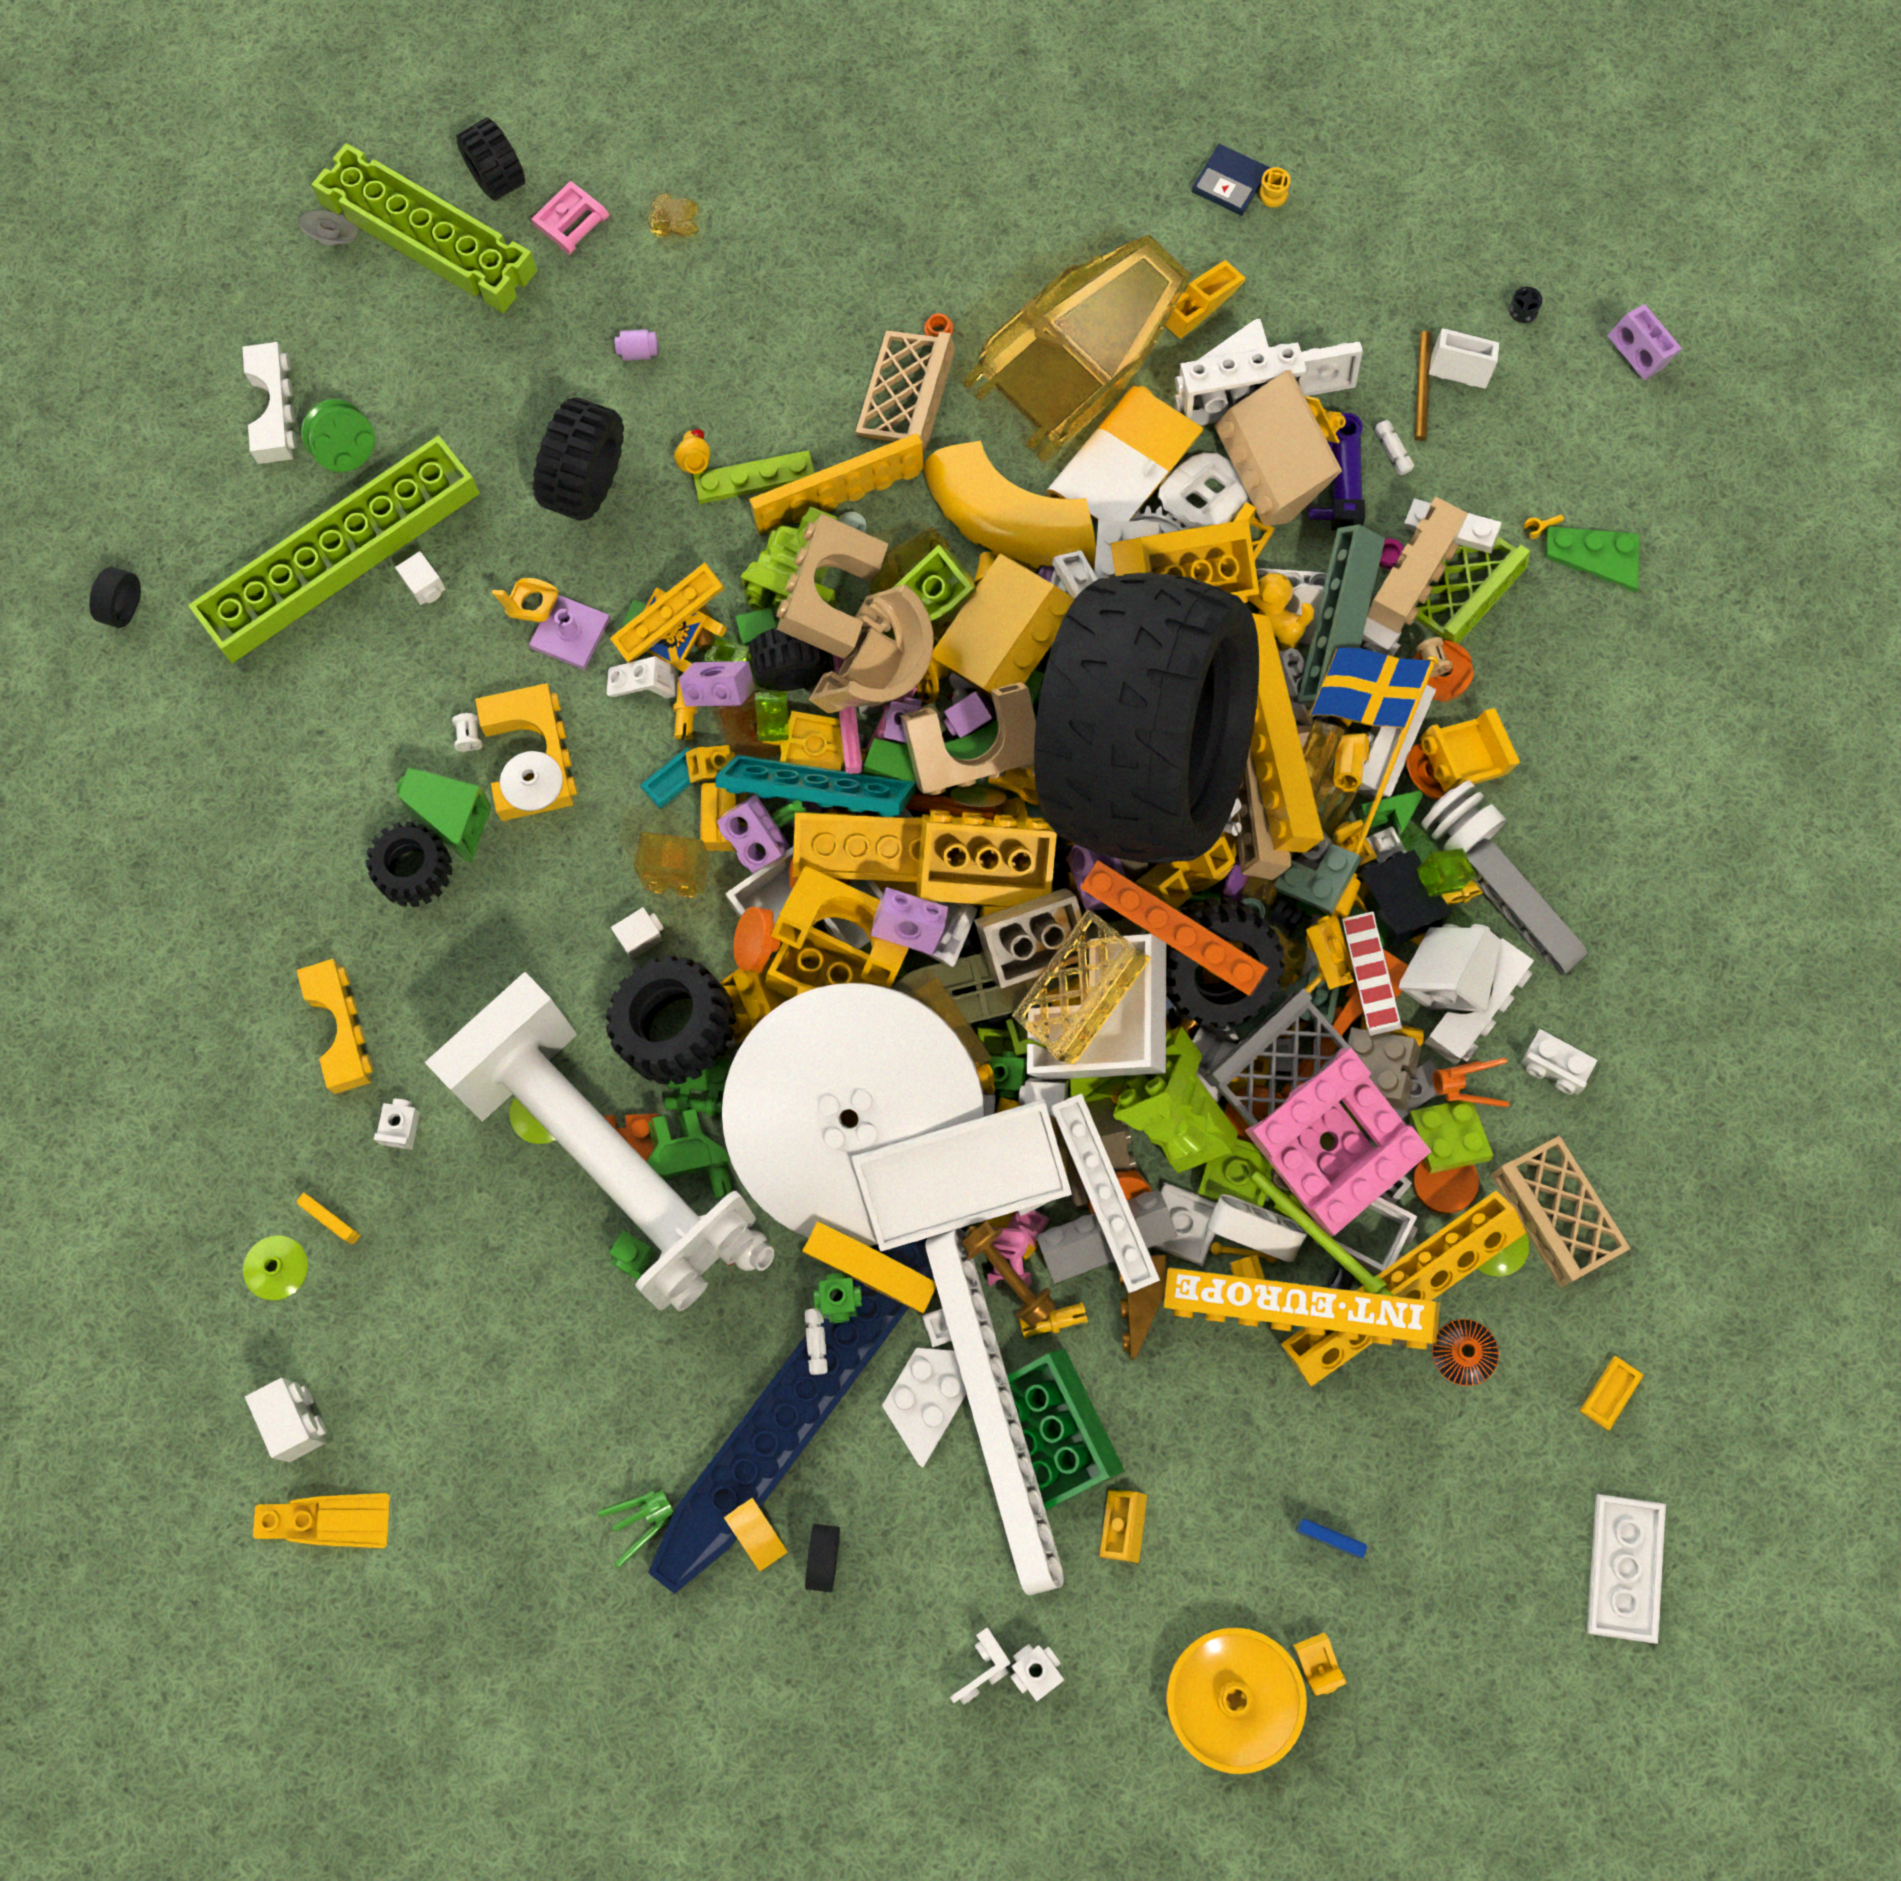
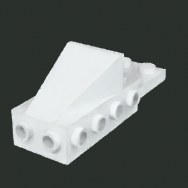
(1248, 363)

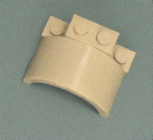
(878, 665)

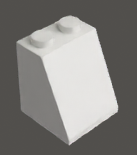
(1453, 968)

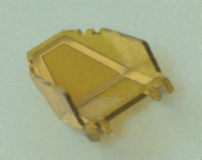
(1108, 325)

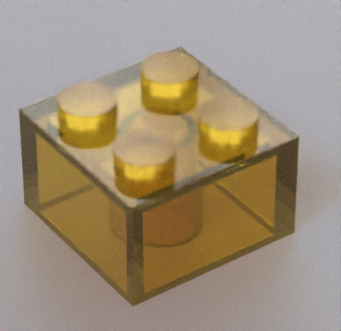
(672, 864)

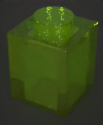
(1446, 872)

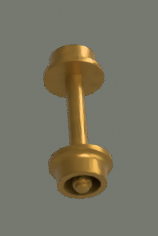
(1035, 1307)

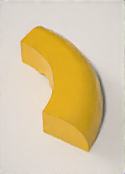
(1003, 515)

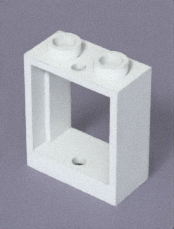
(1404, 1235)

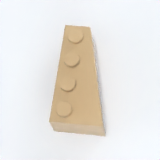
(1418, 566)

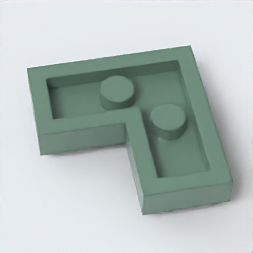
(1320, 887)

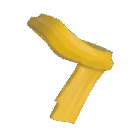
(521, 590)

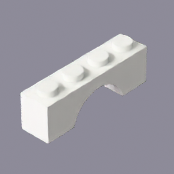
(271, 434)
(1457, 1032)

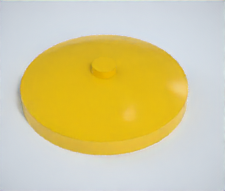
(1236, 1700)

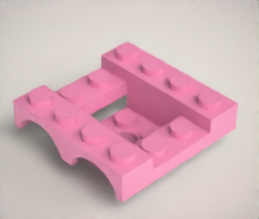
(1353, 1173)

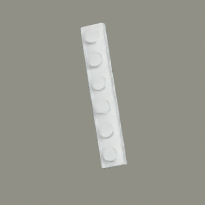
(1105, 1193)

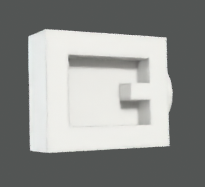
(643, 675)
(988, 1649)

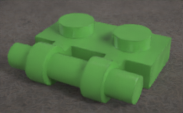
(711, 1081)

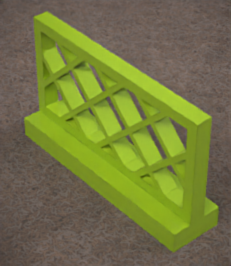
(1486, 592)

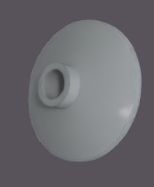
(328, 227)

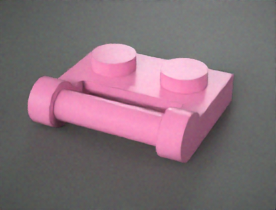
(564, 211)

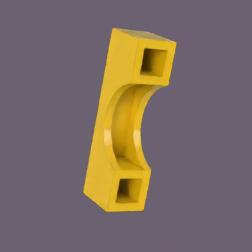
(344, 1063)

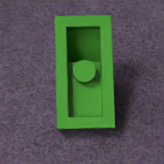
(1397, 808)

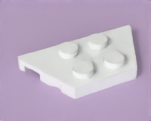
(956, 929)
(925, 1400)

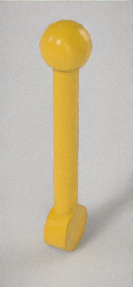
(1216, 1248)

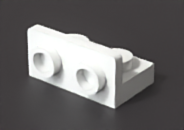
(1558, 1062)

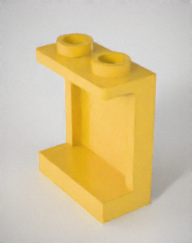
(1469, 751)

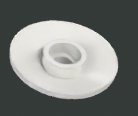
(535, 793)

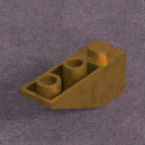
(1141, 1307)

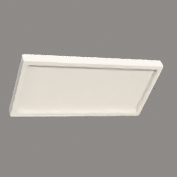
(961, 1175)

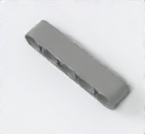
(1524, 907)

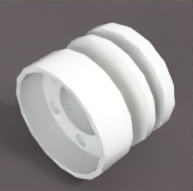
(1462, 818)

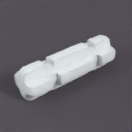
(1394, 447)
(815, 1342)

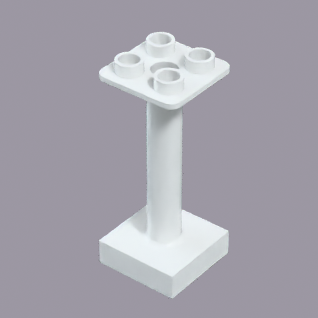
(509, 1053)

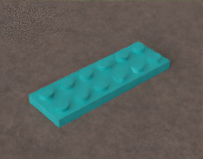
(816, 784)

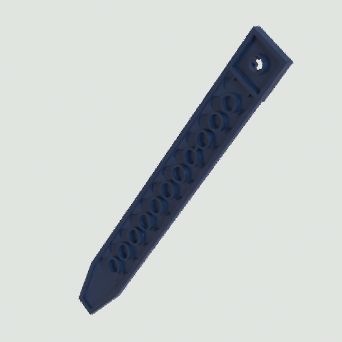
(777, 1430)

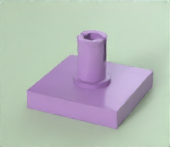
(570, 632)

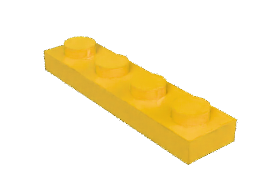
(667, 613)

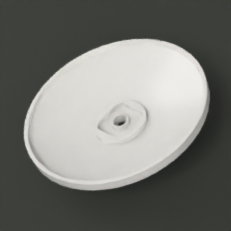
(831, 1054)

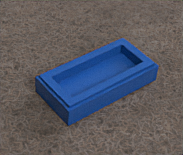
(1331, 1538)

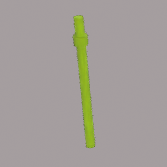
(1372, 1283)

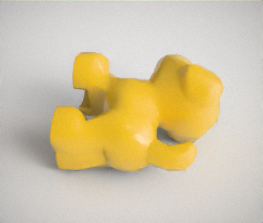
(1273, 596)

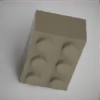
(1027, 936)

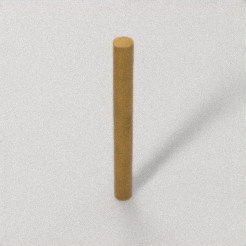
(1422, 386)

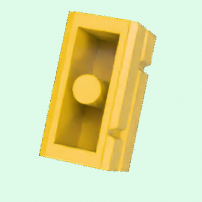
(713, 805)

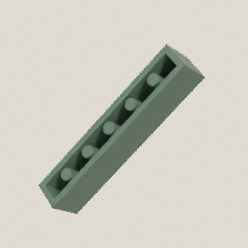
(1342, 604)

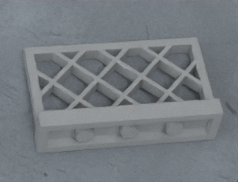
(1265, 1035)

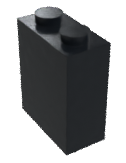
(1400, 898)

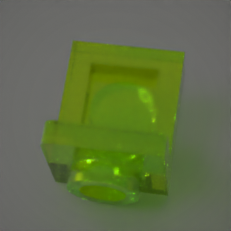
(772, 716)

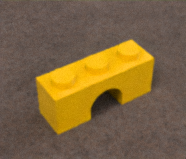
(1171, 880)

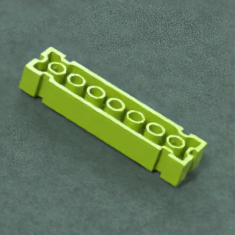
(424, 227)

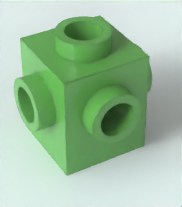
(1009, 1074)
(837, 1311)

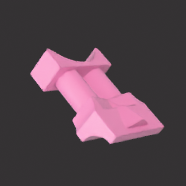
(1011, 1245)

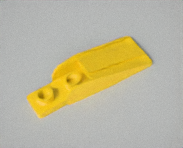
(327, 1520)

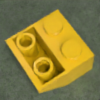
(750, 999)

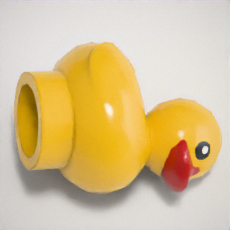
(693, 452)

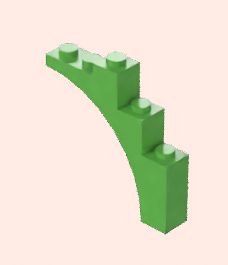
(894, 760)

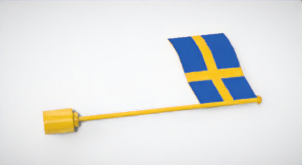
(1372, 692)

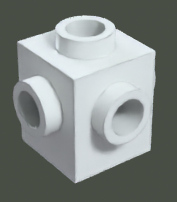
(1046, 1681)

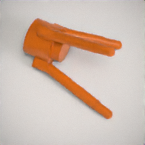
(1451, 1080)

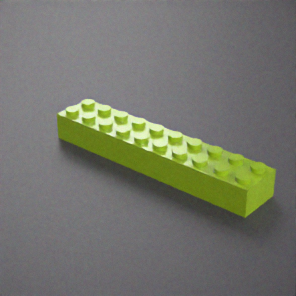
(334, 549)

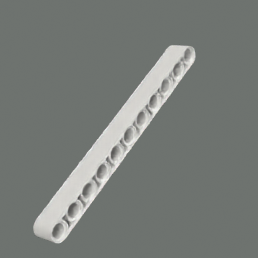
(995, 1414)

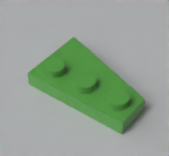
(1600, 553)

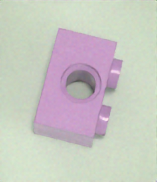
(717, 683)
(909, 921)

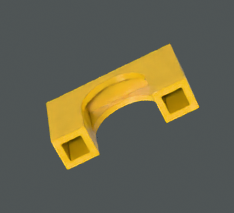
(531, 710)
(823, 897)

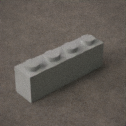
(1083, 1246)

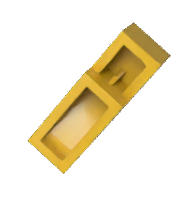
(1204, 297)

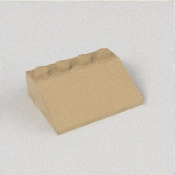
(1278, 449)

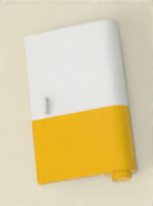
(1127, 456)

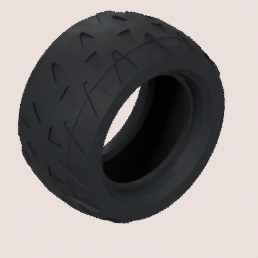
(1147, 717)

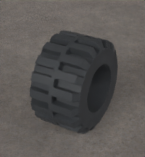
(490, 158)
(786, 662)
(422, 883)

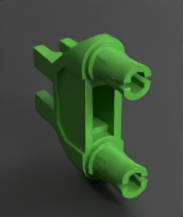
(688, 1154)

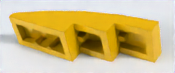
(870, 1267)

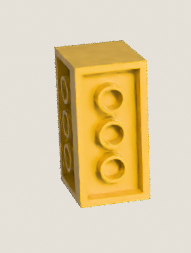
(1212, 554)
(988, 881)

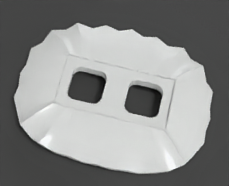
(1190, 478)

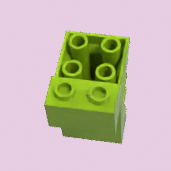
(766, 580)
(1177, 1108)

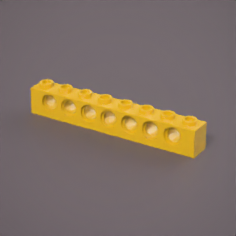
(1418, 1275)

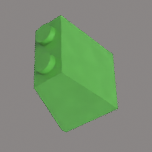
(447, 807)

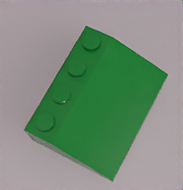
(1061, 1429)

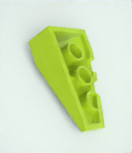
(939, 583)

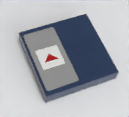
(1230, 179)

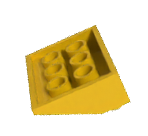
(1003, 627)

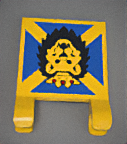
(678, 643)

